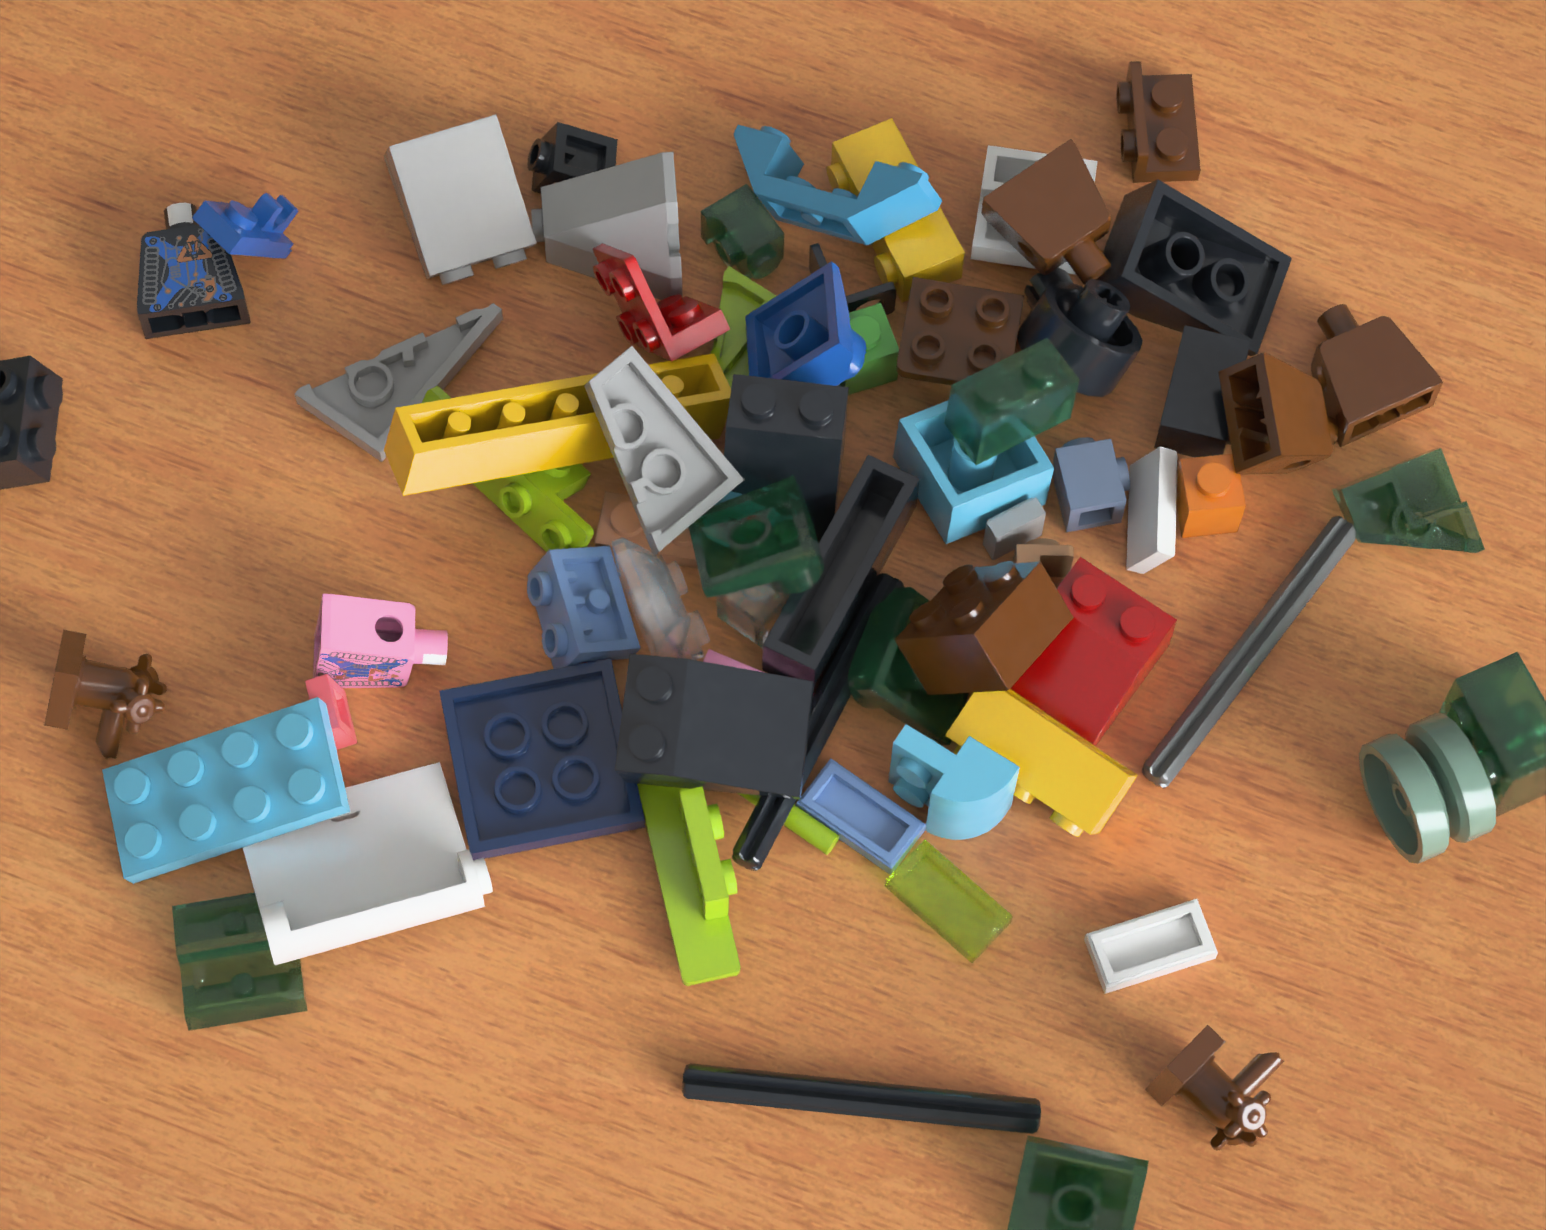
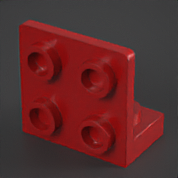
(660, 328)

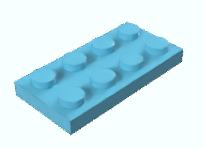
(225, 790)

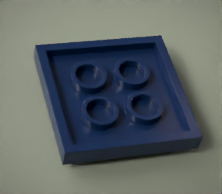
(539, 759)

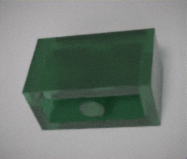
(1011, 401)

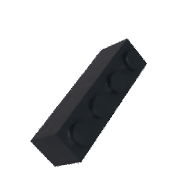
(853, 555)

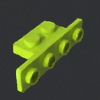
(536, 500)
(692, 880)

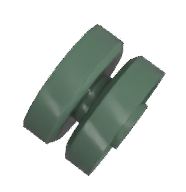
(1427, 788)

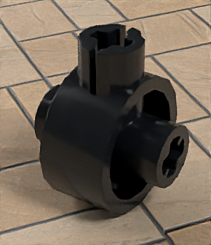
(1084, 326)

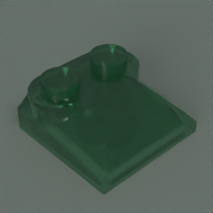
(758, 542)
(885, 679)

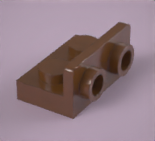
(1161, 126)

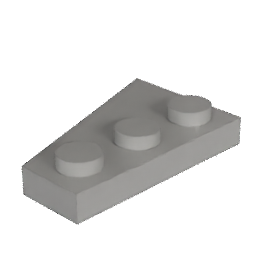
(658, 449)

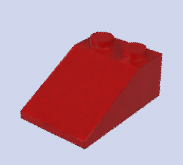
(1099, 654)

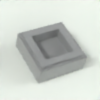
(1014, 527)

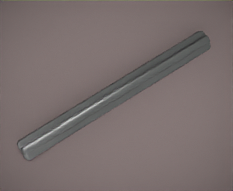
(1249, 652)

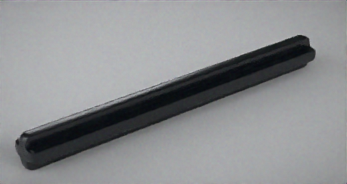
(826, 709)
(861, 1098)

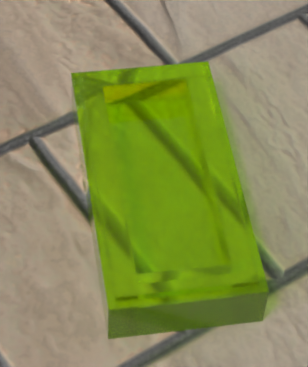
(948, 901)

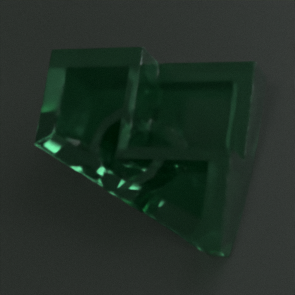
(1410, 506)

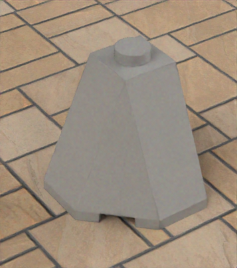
(621, 207)

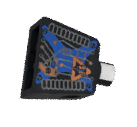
(186, 279)

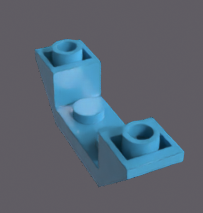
(885, 204)

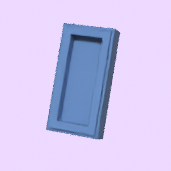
(861, 816)

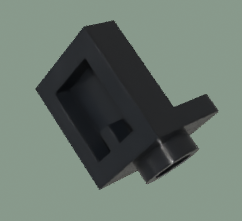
(569, 153)

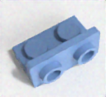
(581, 606)

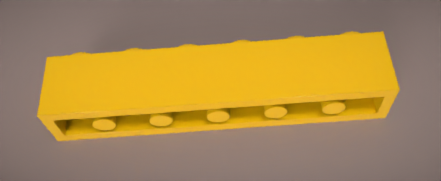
(530, 427)

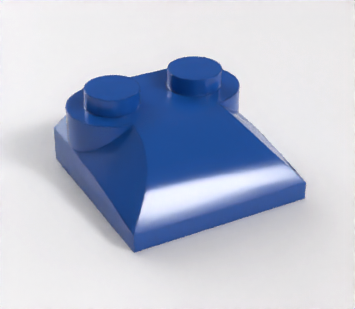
(806, 333)

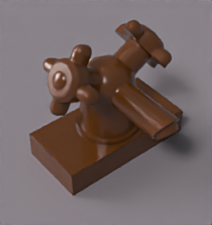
(102, 686)
(1214, 1094)

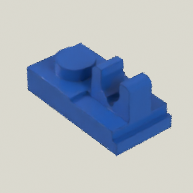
(249, 230)

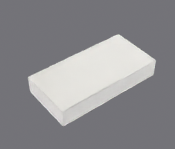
(1152, 510)
(1150, 946)

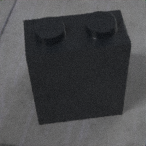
(787, 431)

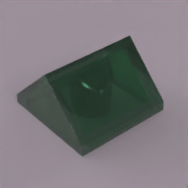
(1075, 1188)

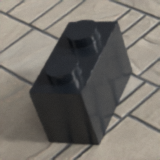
(1194, 407)

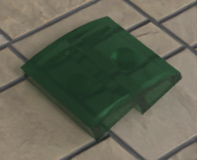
(230, 966)

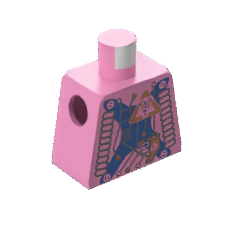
(372, 642)

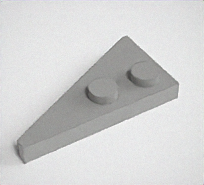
(365, 397)

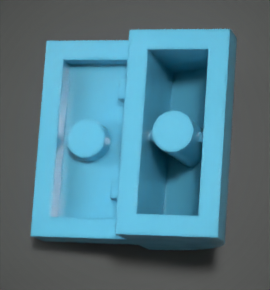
(963, 790)

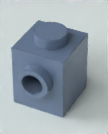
(1090, 483)

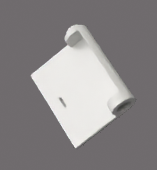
(368, 870)

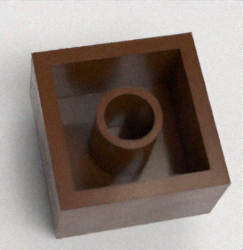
(983, 628)

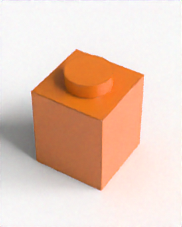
(1209, 496)

